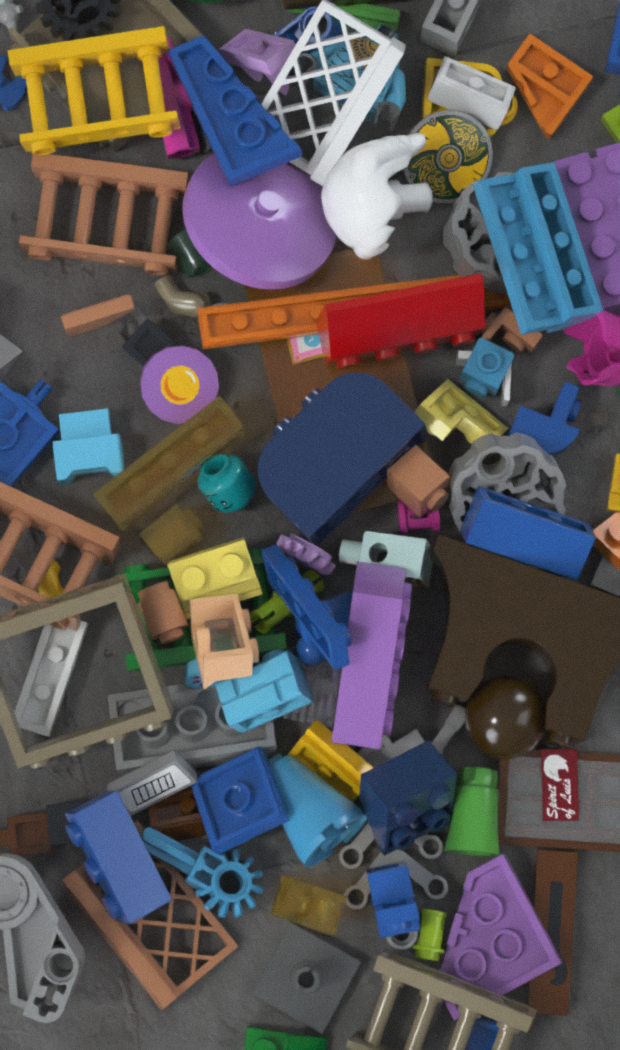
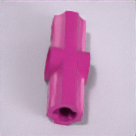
(182, 141)

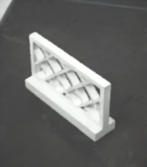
(358, 99)

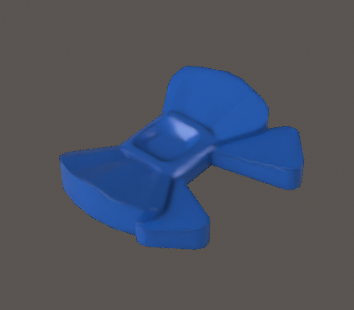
(11, 91)

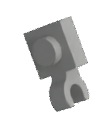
(390, 750)

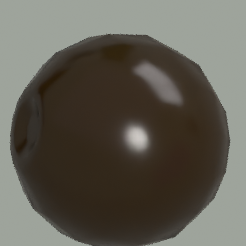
(505, 717)

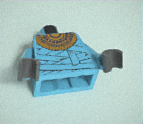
(392, 96)

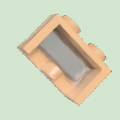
(221, 638)

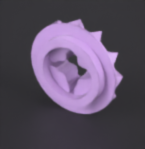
(306, 554)

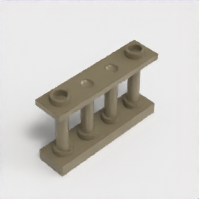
(435, 987)

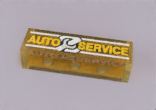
(170, 463)

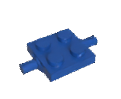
(22, 431)

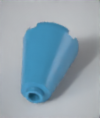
(315, 809)

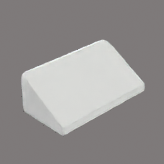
(471, 92)

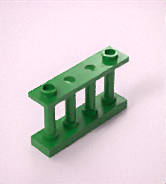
(183, 647)

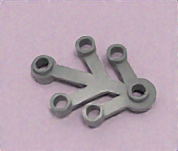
(416, 872)

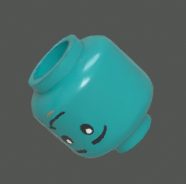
(226, 483)

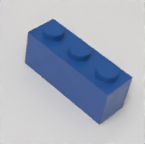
(527, 533)
(116, 857)

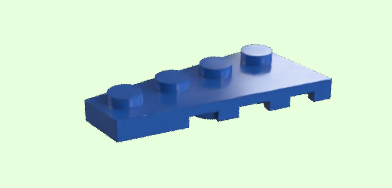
(234, 122)

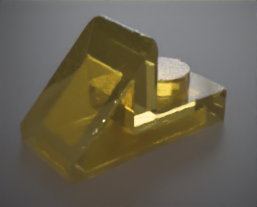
(308, 905)

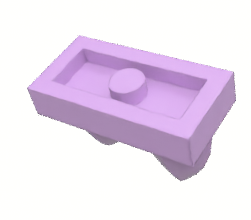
(258, 54)

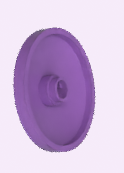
(260, 230)

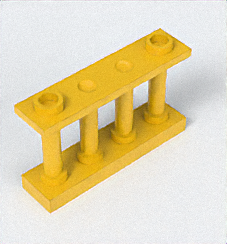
(70, 59)

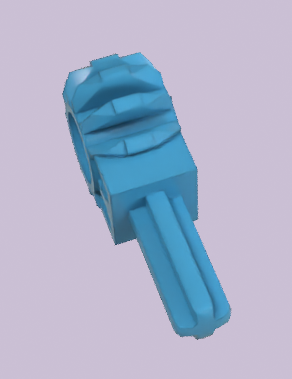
(205, 870)

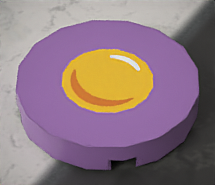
(178, 383)

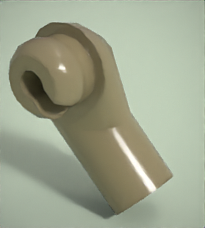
(181, 302)

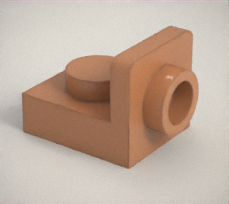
(507, 325)

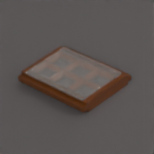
(522, 812)

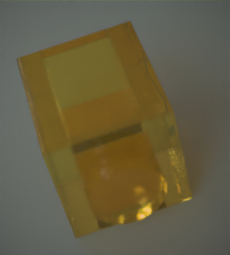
(173, 534)

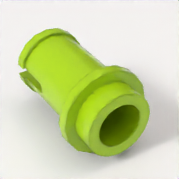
(430, 935)

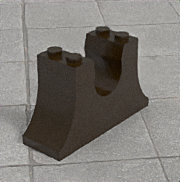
(510, 603)

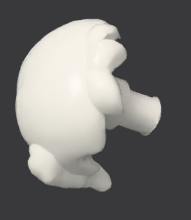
(361, 198)

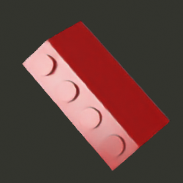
(402, 321)

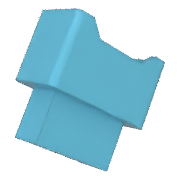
(87, 446)

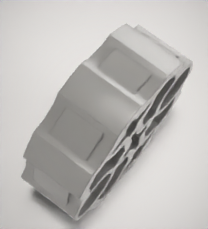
(466, 261)
(514, 471)

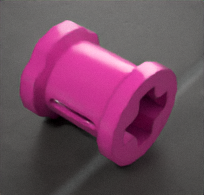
(407, 523)

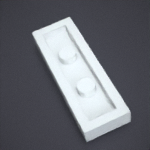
(48, 678)

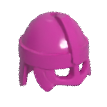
(600, 350)

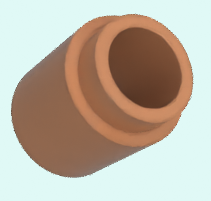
(162, 612)

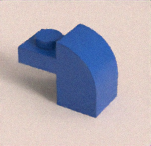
(551, 431)
(393, 899)

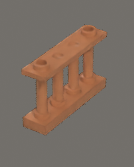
(91, 176)
(59, 529)

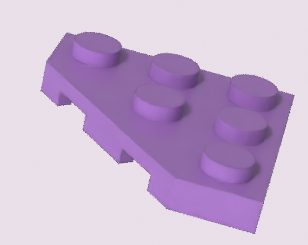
(496, 934)

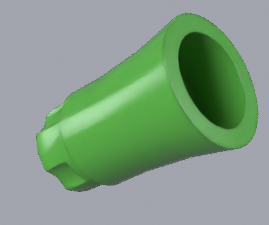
(475, 814)

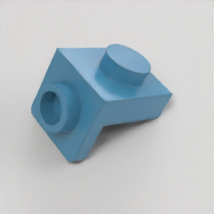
(486, 368)

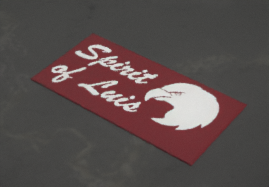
(559, 785)

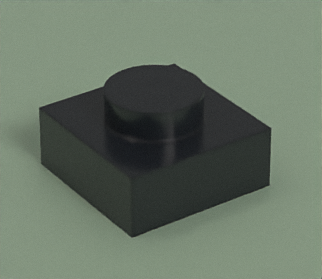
(146, 342)

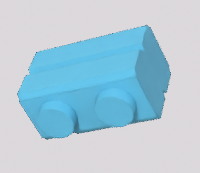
(272, 691)

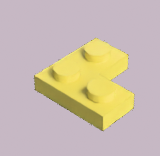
(451, 409)

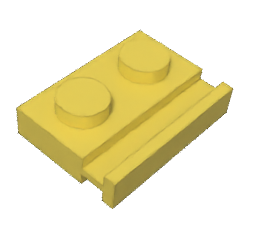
(215, 572)

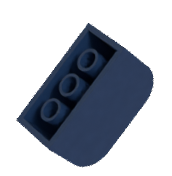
(336, 452)

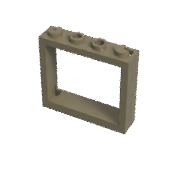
(112, 730)

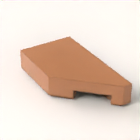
(96, 315)

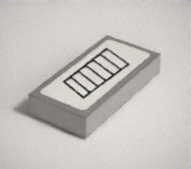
(154, 782)

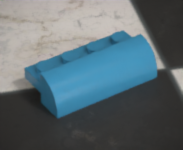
(538, 249)

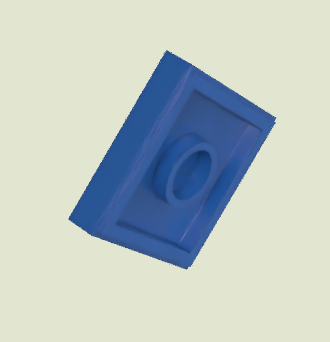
(239, 800)

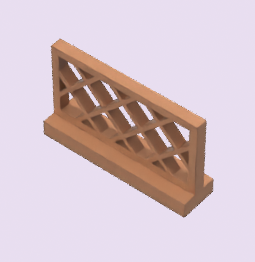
(129, 946)

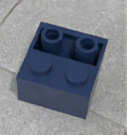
(408, 797)

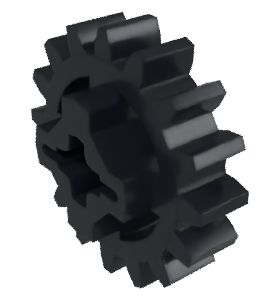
(75, 20)

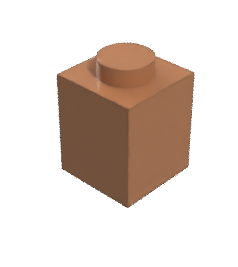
(418, 482)

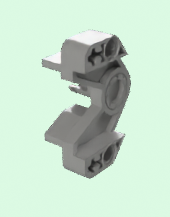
(32, 936)

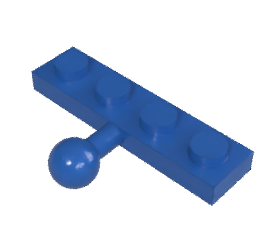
(320, 633)

